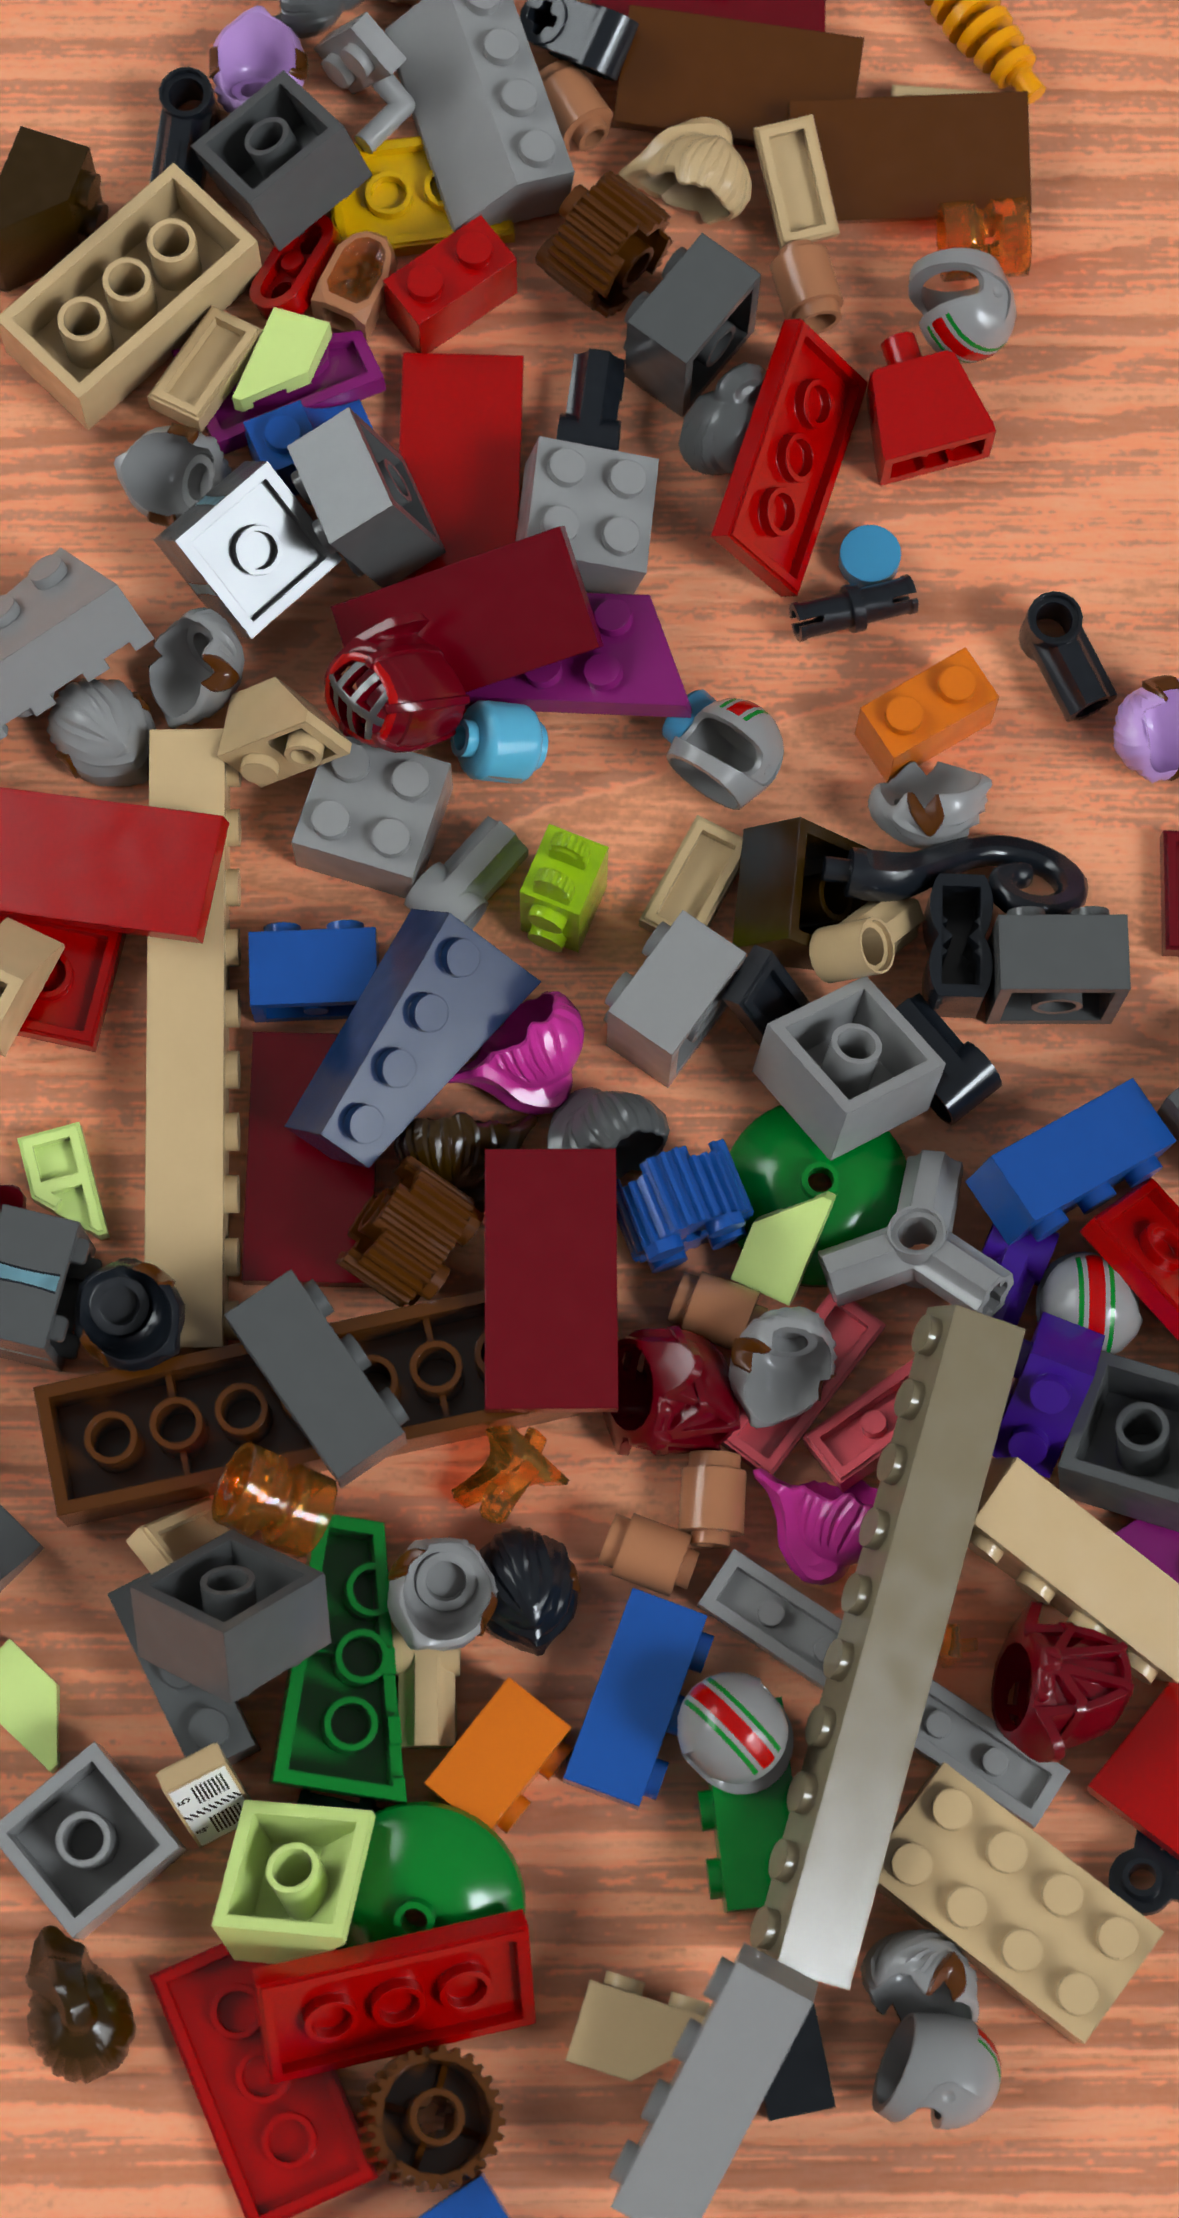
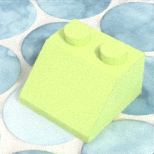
(291, 1880)

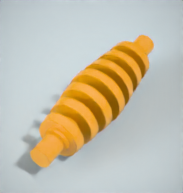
(987, 34)

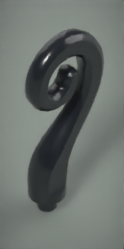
(900, 875)

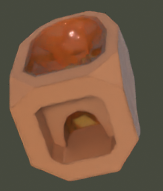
(352, 283)

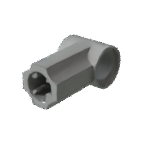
(470, 874)

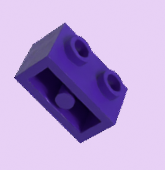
(1047, 1392)

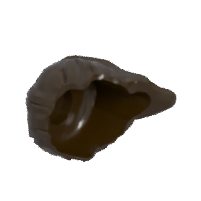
(457, 1147)
(77, 2011)

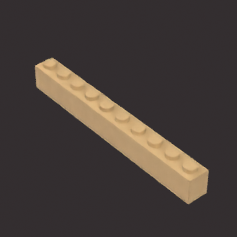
(191, 1060)

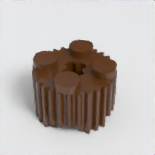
(605, 242)
(409, 1234)
(395, 2138)

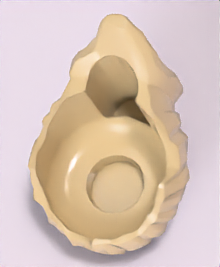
(694, 170)

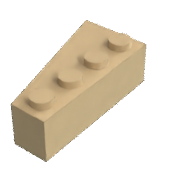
(1078, 1566)

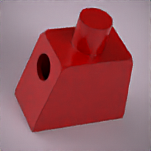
(923, 412)

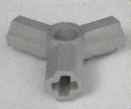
(922, 1217)

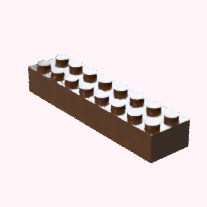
(168, 1431)

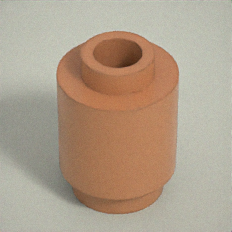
(576, 105)
(807, 285)
(714, 1307)
(712, 1498)
(649, 1554)

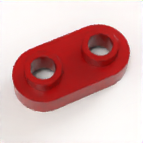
(292, 274)

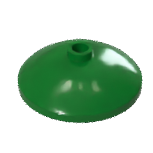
(779, 1157)
(435, 1863)

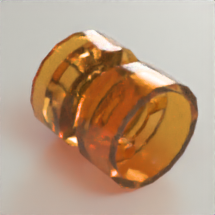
(1004, 219)
(283, 1503)

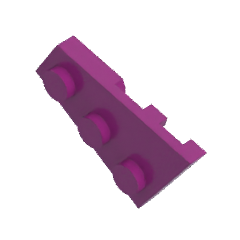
(343, 376)

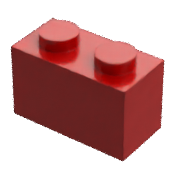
(450, 285)

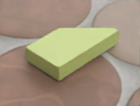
(283, 357)
(63, 1176)
(782, 1247)
(29, 1705)

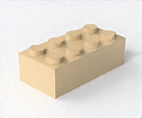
(129, 295)
(1013, 1904)

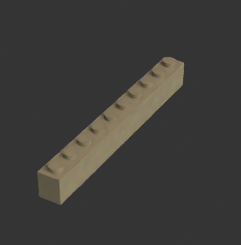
(887, 1644)

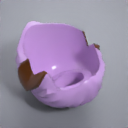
(252, 54)
(1149, 729)

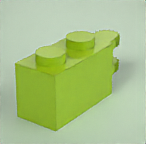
(563, 890)

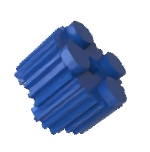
(682, 1205)

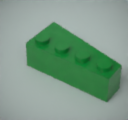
(341, 1703)

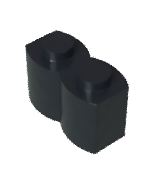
(954, 935)

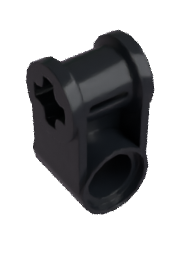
(581, 34)

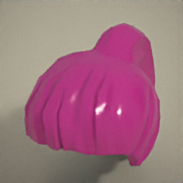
(530, 1056)
(818, 1525)

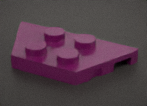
(625, 677)

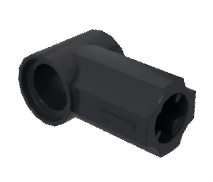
(183, 128)
(594, 400)
(1067, 660)
(967, 1073)

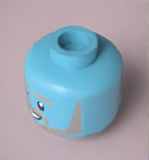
(500, 742)

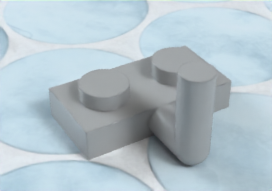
(362, 57)

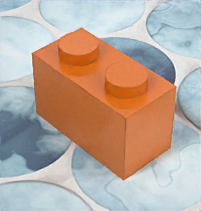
(926, 714)
(502, 1757)

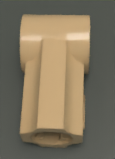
(865, 940)
(426, 1695)

